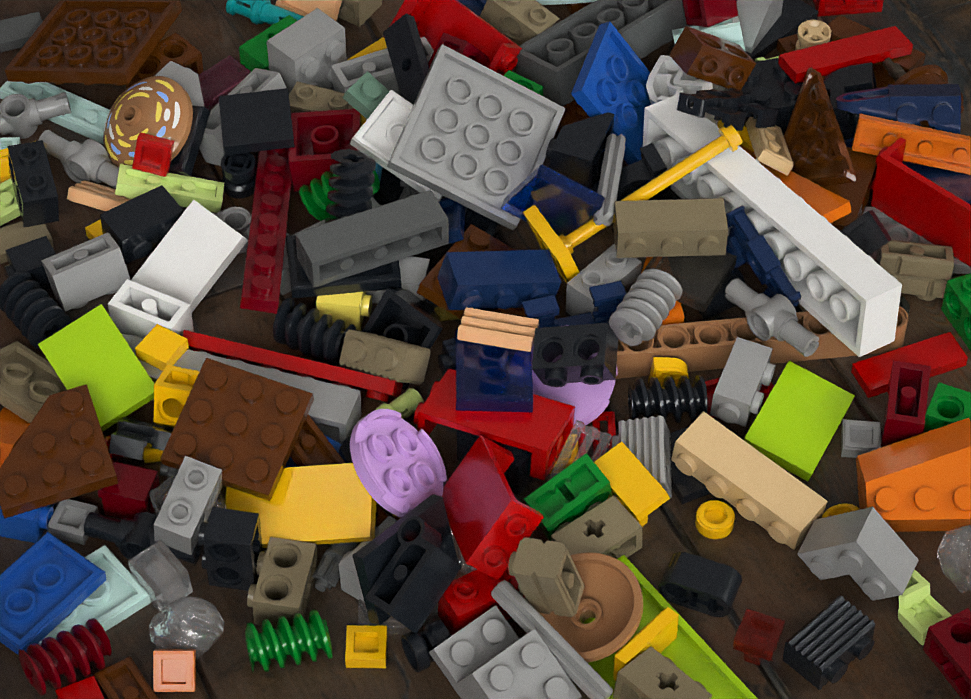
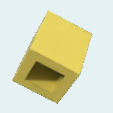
(346, 306)

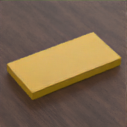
(313, 506)

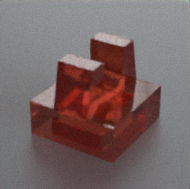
(758, 636)

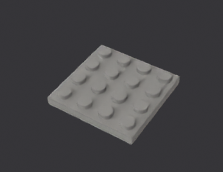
(474, 134)

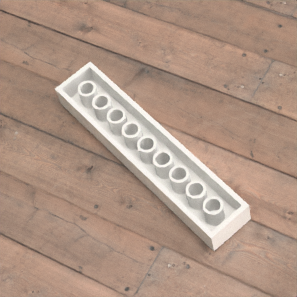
(832, 274)

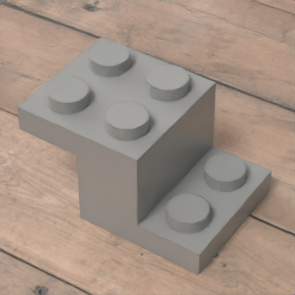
(494, 663)

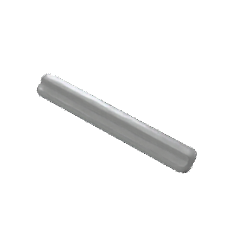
(610, 178)
(572, 663)

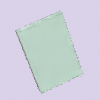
(110, 602)

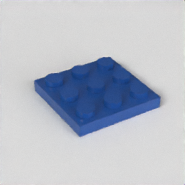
(615, 83)

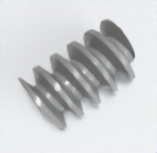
(645, 307)

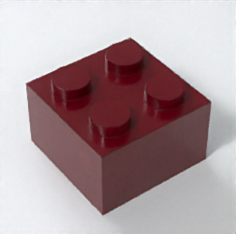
(316, 138)

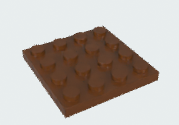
(93, 41)

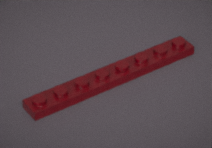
(267, 232)

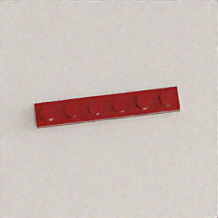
(377, 387)

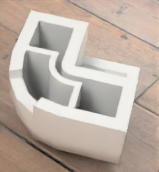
(669, 80)

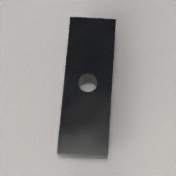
(407, 56)

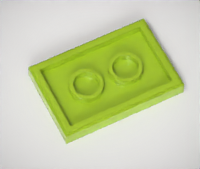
(98, 355)
(798, 420)

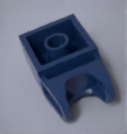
(908, 104)

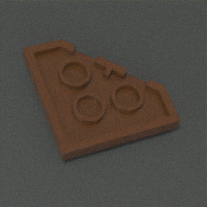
(57, 456)

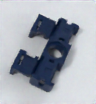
(753, 249)
(605, 299)

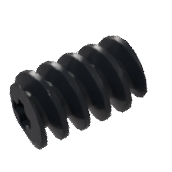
(352, 184)
(31, 308)
(310, 333)
(668, 398)

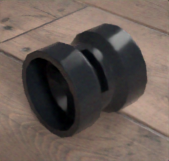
(239, 174)
(418, 645)

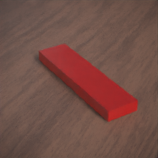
(854, 50)

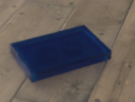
(558, 198)
(492, 378)

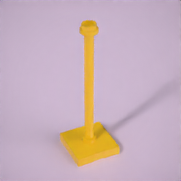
(562, 246)

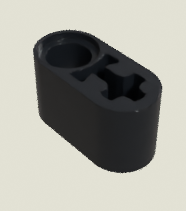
(700, 584)

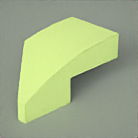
(918, 608)

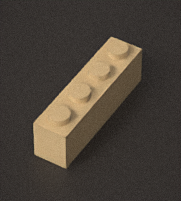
(748, 480)

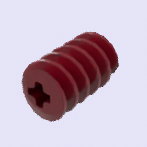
(65, 655)

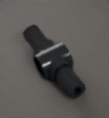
(131, 535)

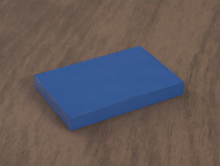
(43, 591)

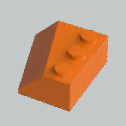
(920, 480)

